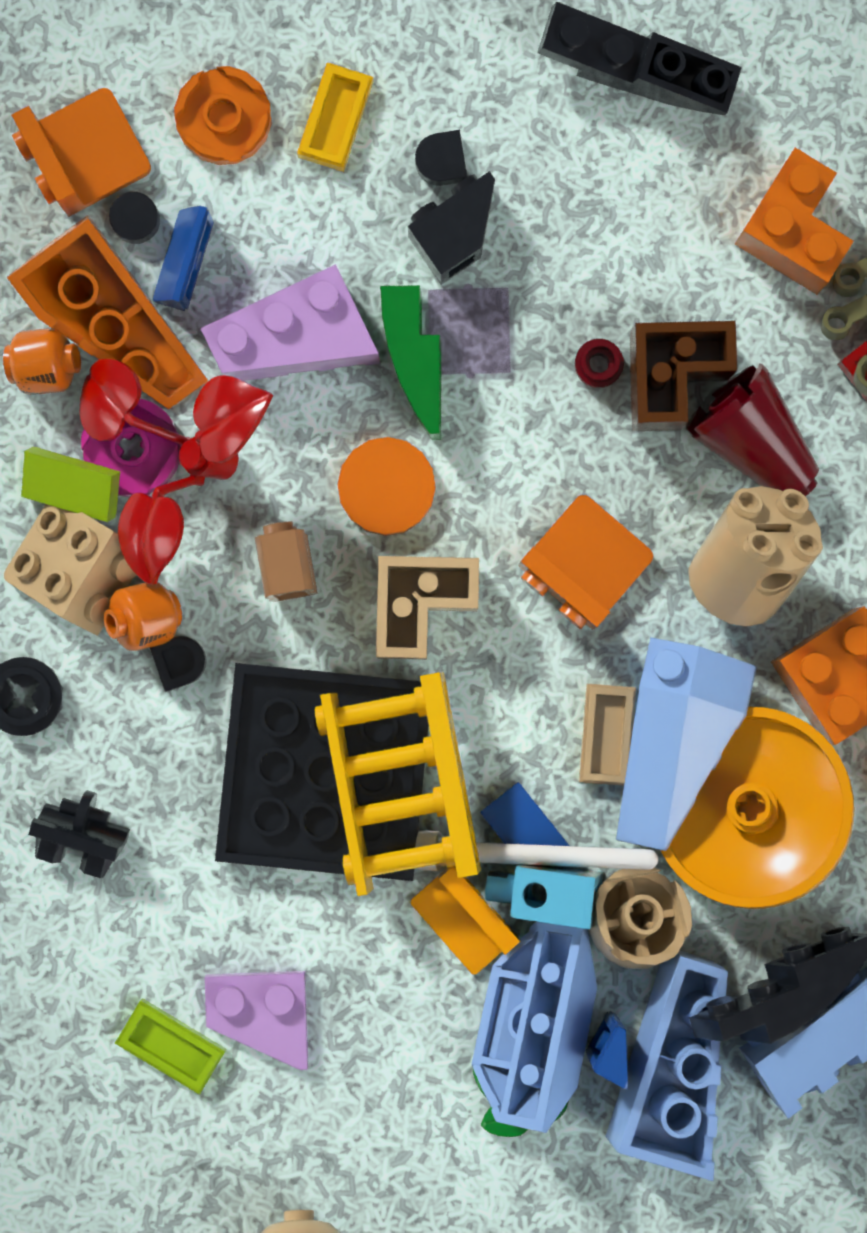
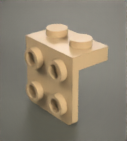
(70, 566)

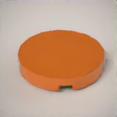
(230, 129)
(386, 486)

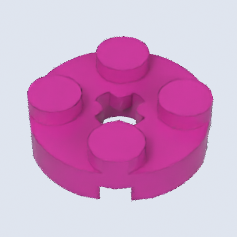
(155, 464)

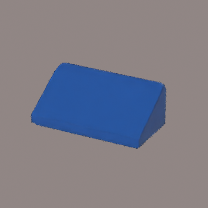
(184, 258)
(609, 1051)

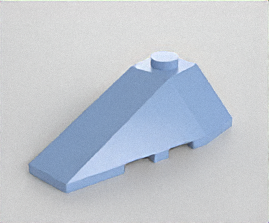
(681, 725)

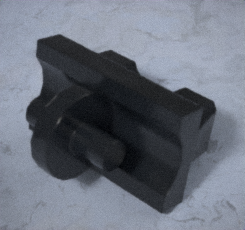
(79, 828)

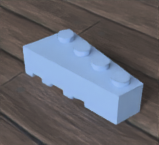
(814, 1052)

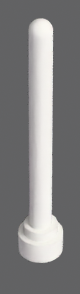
(551, 855)

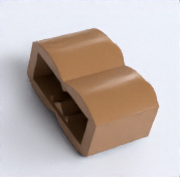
(285, 562)

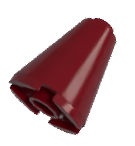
(756, 432)

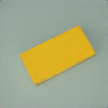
(335, 117)

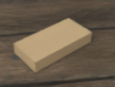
(606, 733)

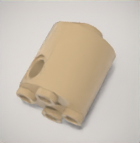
(755, 555)

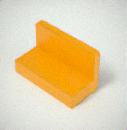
(464, 920)

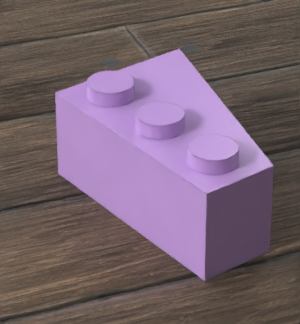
(293, 332)

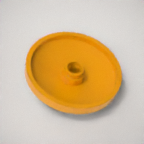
(766, 816)

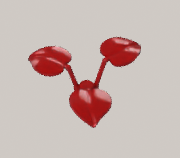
(225, 414)

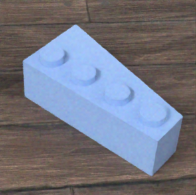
(672, 1074)

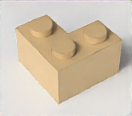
(412, 588)

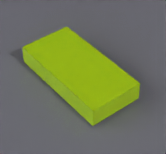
(70, 484)
(170, 1046)

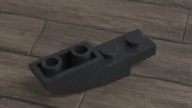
(639, 64)
(793, 994)

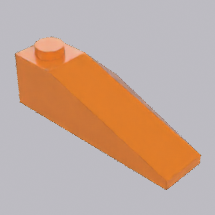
(99, 305)

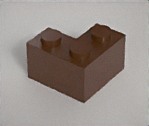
(667, 358)

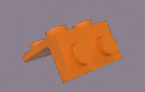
(81, 150)
(585, 562)

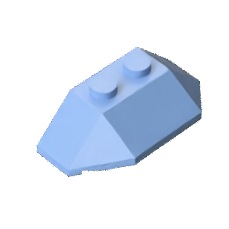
(536, 1025)

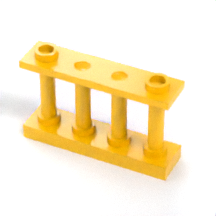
(437, 750)

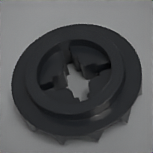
(47, 697)

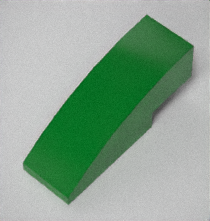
(413, 354)

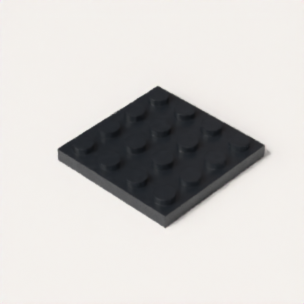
(280, 774)

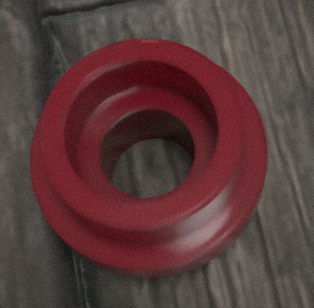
(602, 348)

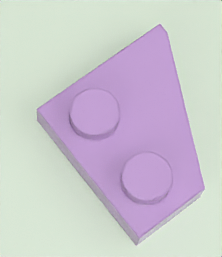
(261, 1012)

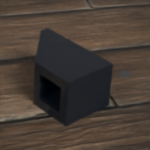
(455, 231)

